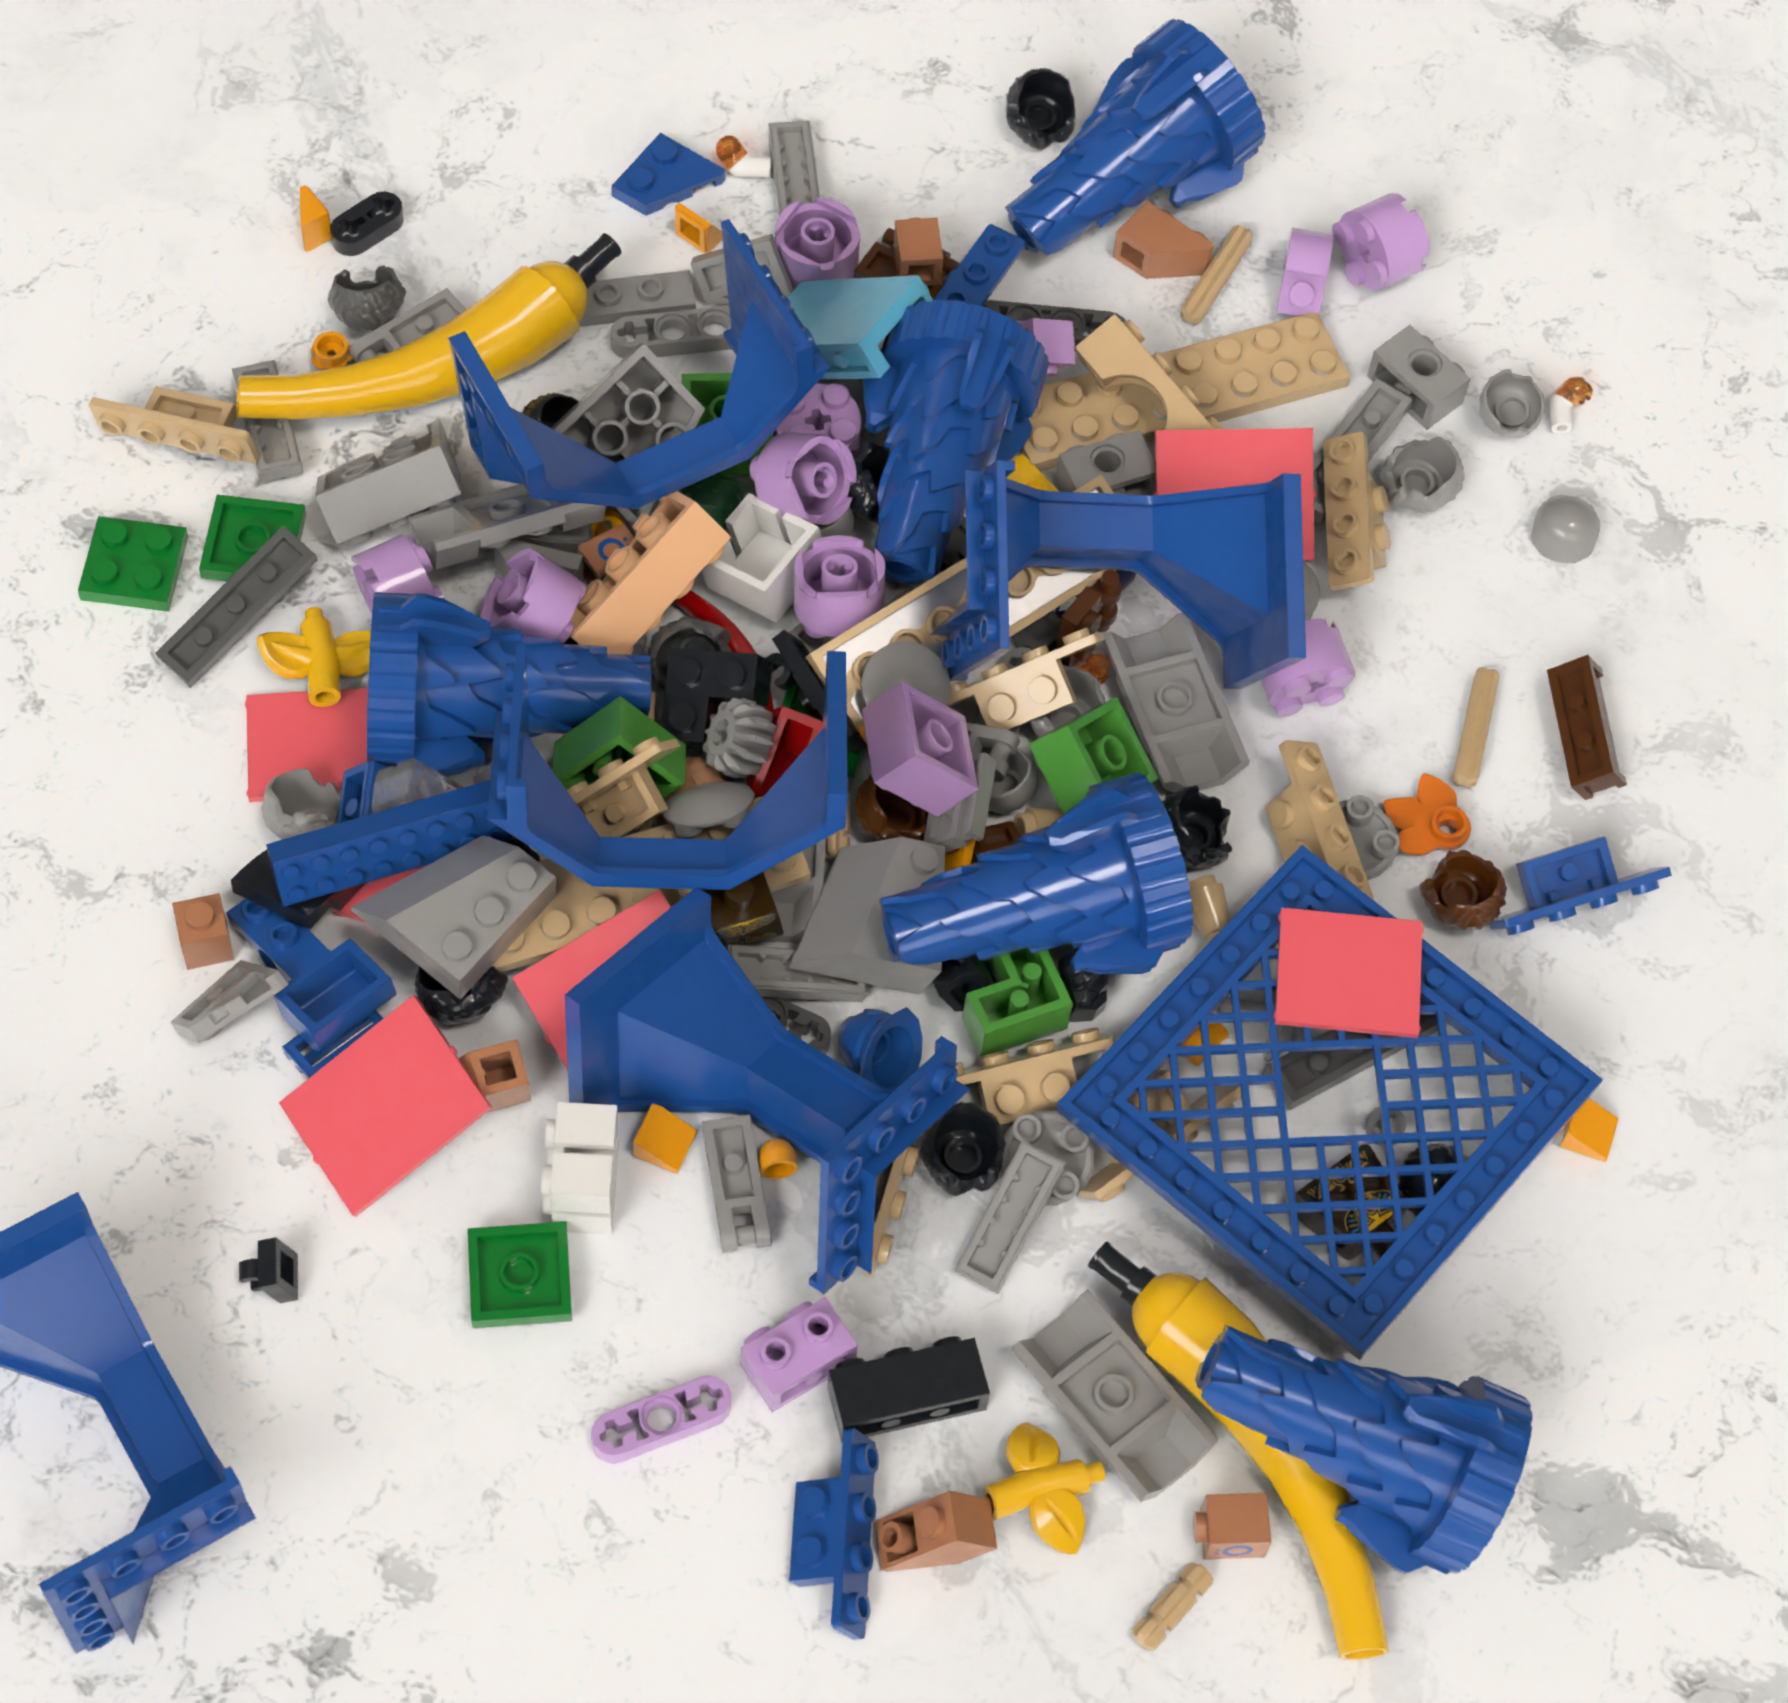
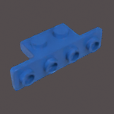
(982, 267)
(1571, 878)
(835, 1533)

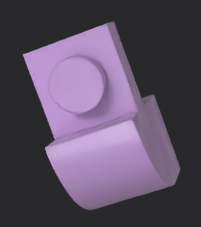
(1304, 272)

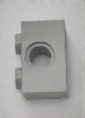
(1421, 372)
(1123, 455)

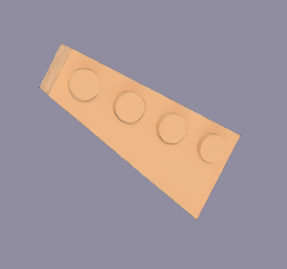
(648, 574)

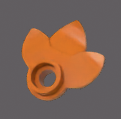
(1422, 817)

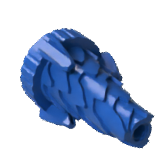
(1163, 122)
(953, 404)
(443, 679)
(1094, 879)
(1415, 1452)

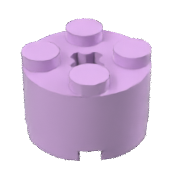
(818, 241)
(1381, 242)
(826, 412)
(805, 476)
(394, 568)
(837, 585)
(534, 597)
(1316, 677)

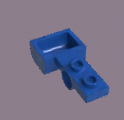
(325, 987)

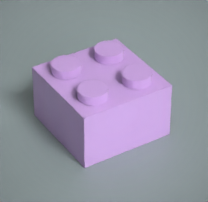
(919, 749)

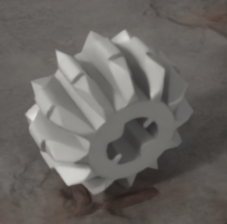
(739, 738)

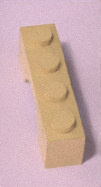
(1118, 358)

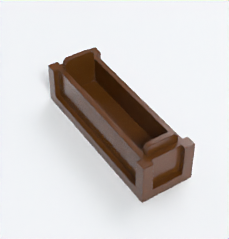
(1584, 726)

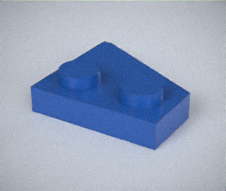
(664, 175)

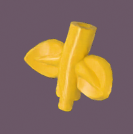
(317, 656)
(1044, 1487)

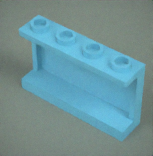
(853, 318)

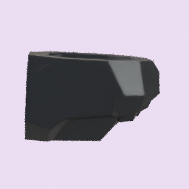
(959, 978)
(1085, 989)

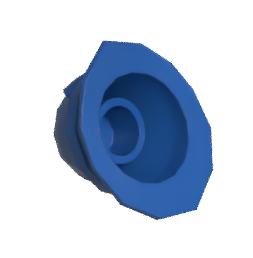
(882, 1046)

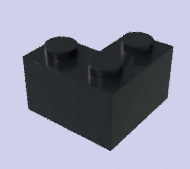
(701, 681)

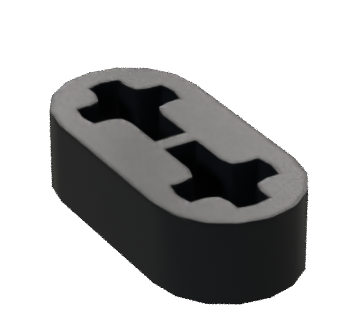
(367, 223)

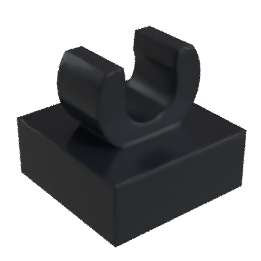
(273, 1271)

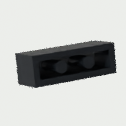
(908, 1387)

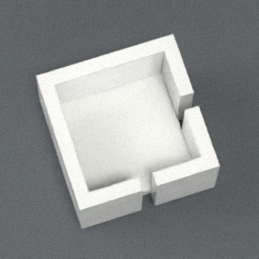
(764, 568)
(581, 1167)

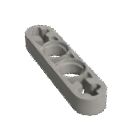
(689, 321)

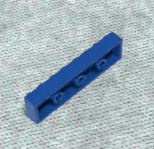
(380, 844)

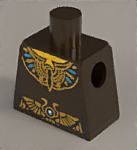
(745, 913)
(1347, 1221)

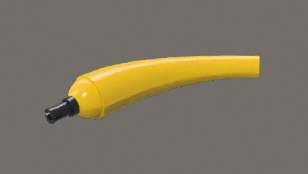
(508, 327)
(1178, 1324)

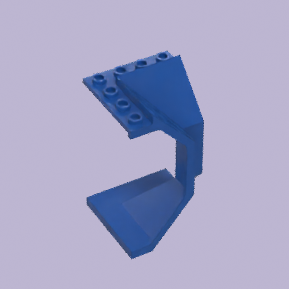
(769, 378)
(1214, 553)
(793, 815)
(691, 1033)
(78, 1330)

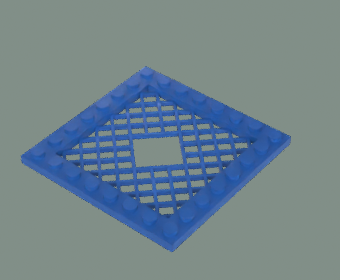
(1347, 1313)

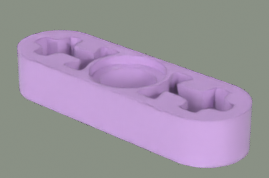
(622, 1419)

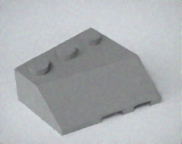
(631, 412)
(390, 487)
(462, 909)
(847, 928)

